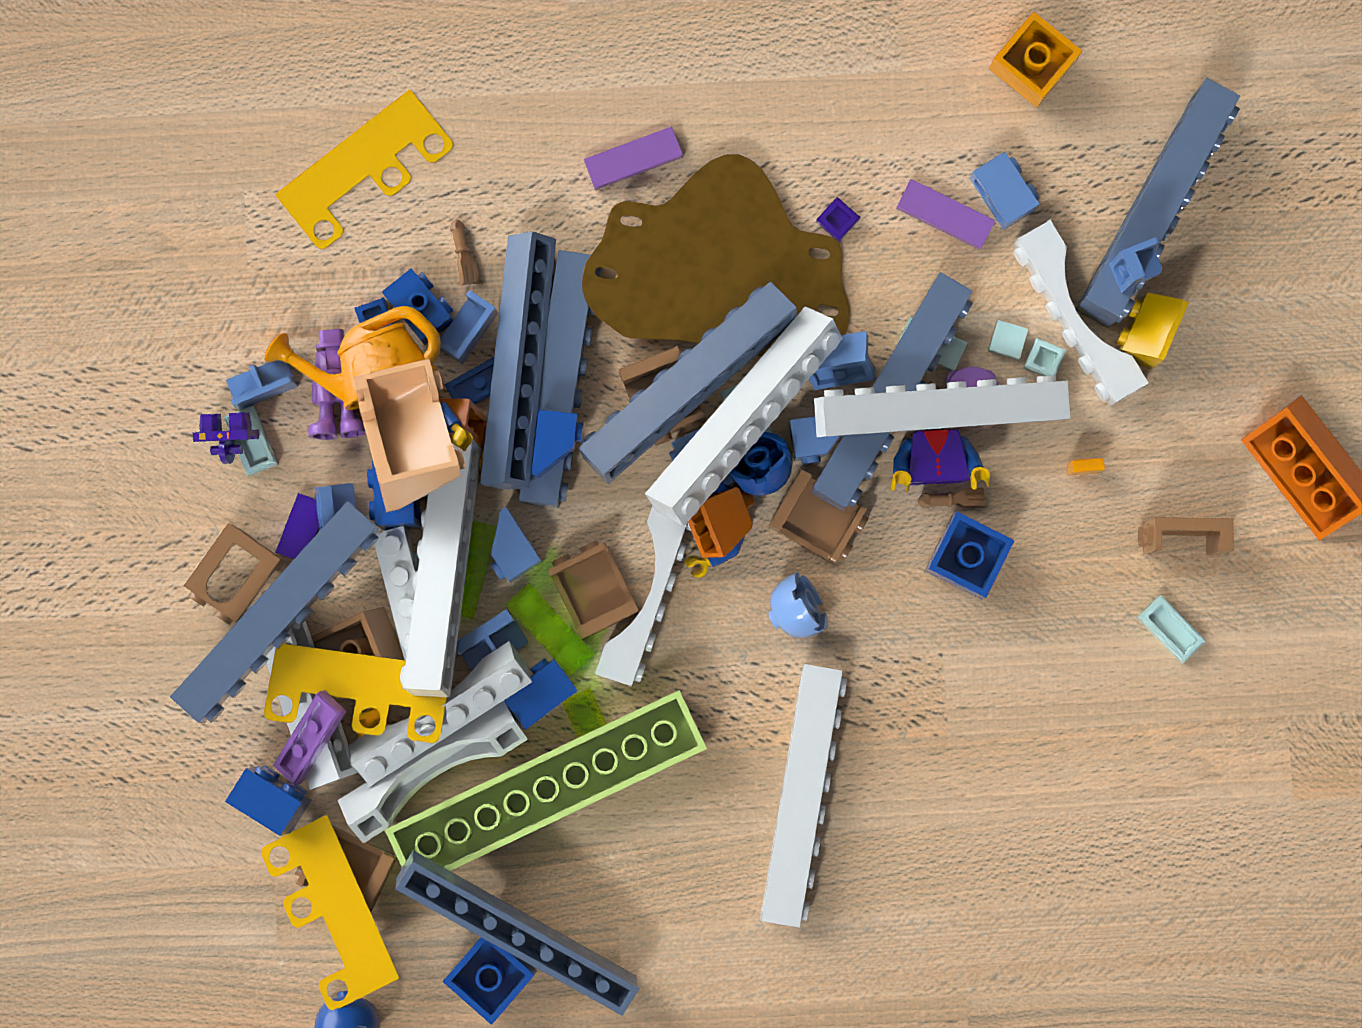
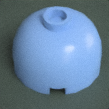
(796, 607)

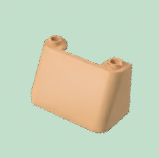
(407, 432)

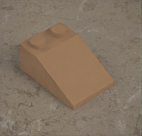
(362, 634)

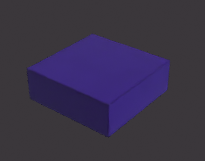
(838, 219)

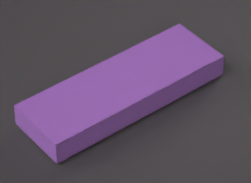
(633, 158)
(945, 214)
(309, 738)

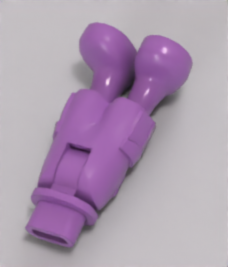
(329, 361)

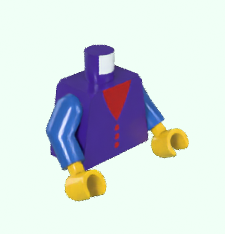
(937, 458)

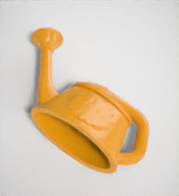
(365, 351)

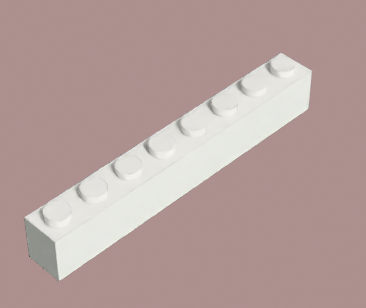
(941, 408)
(744, 416)
(440, 582)
(801, 796)

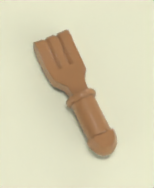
(466, 264)
(964, 498)

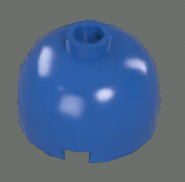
(764, 466)
(353, 1015)

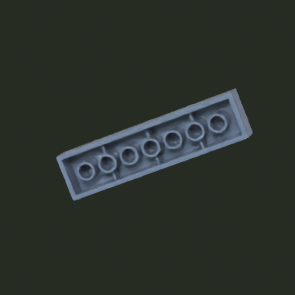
(1163, 195)

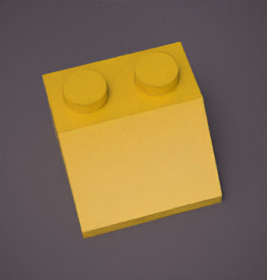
(1151, 328)

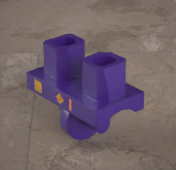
(211, 430)

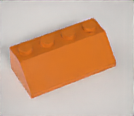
(1308, 467)

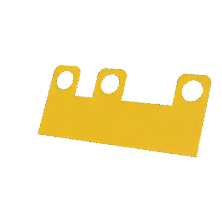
(361, 154)
(365, 678)
(341, 903)

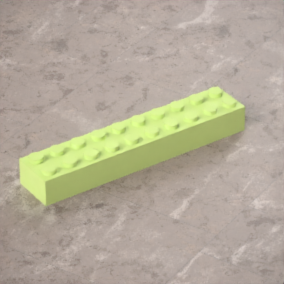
(551, 785)

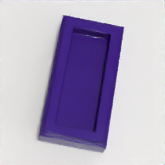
(300, 527)

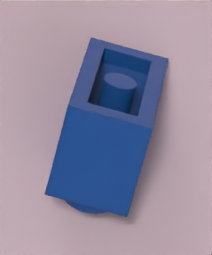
(554, 439)

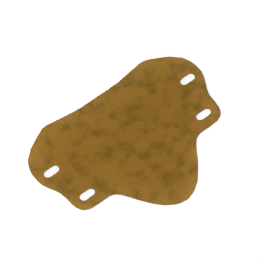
(707, 256)

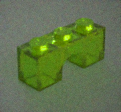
(550, 629)

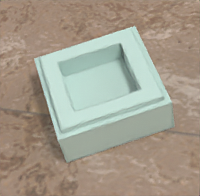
(1008, 340)
(1044, 358)

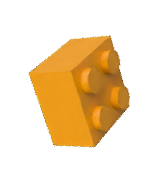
(1035, 59)

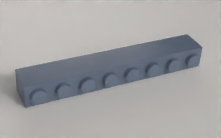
(518, 361)
(562, 366)
(906, 366)
(688, 382)
(275, 613)
(517, 933)

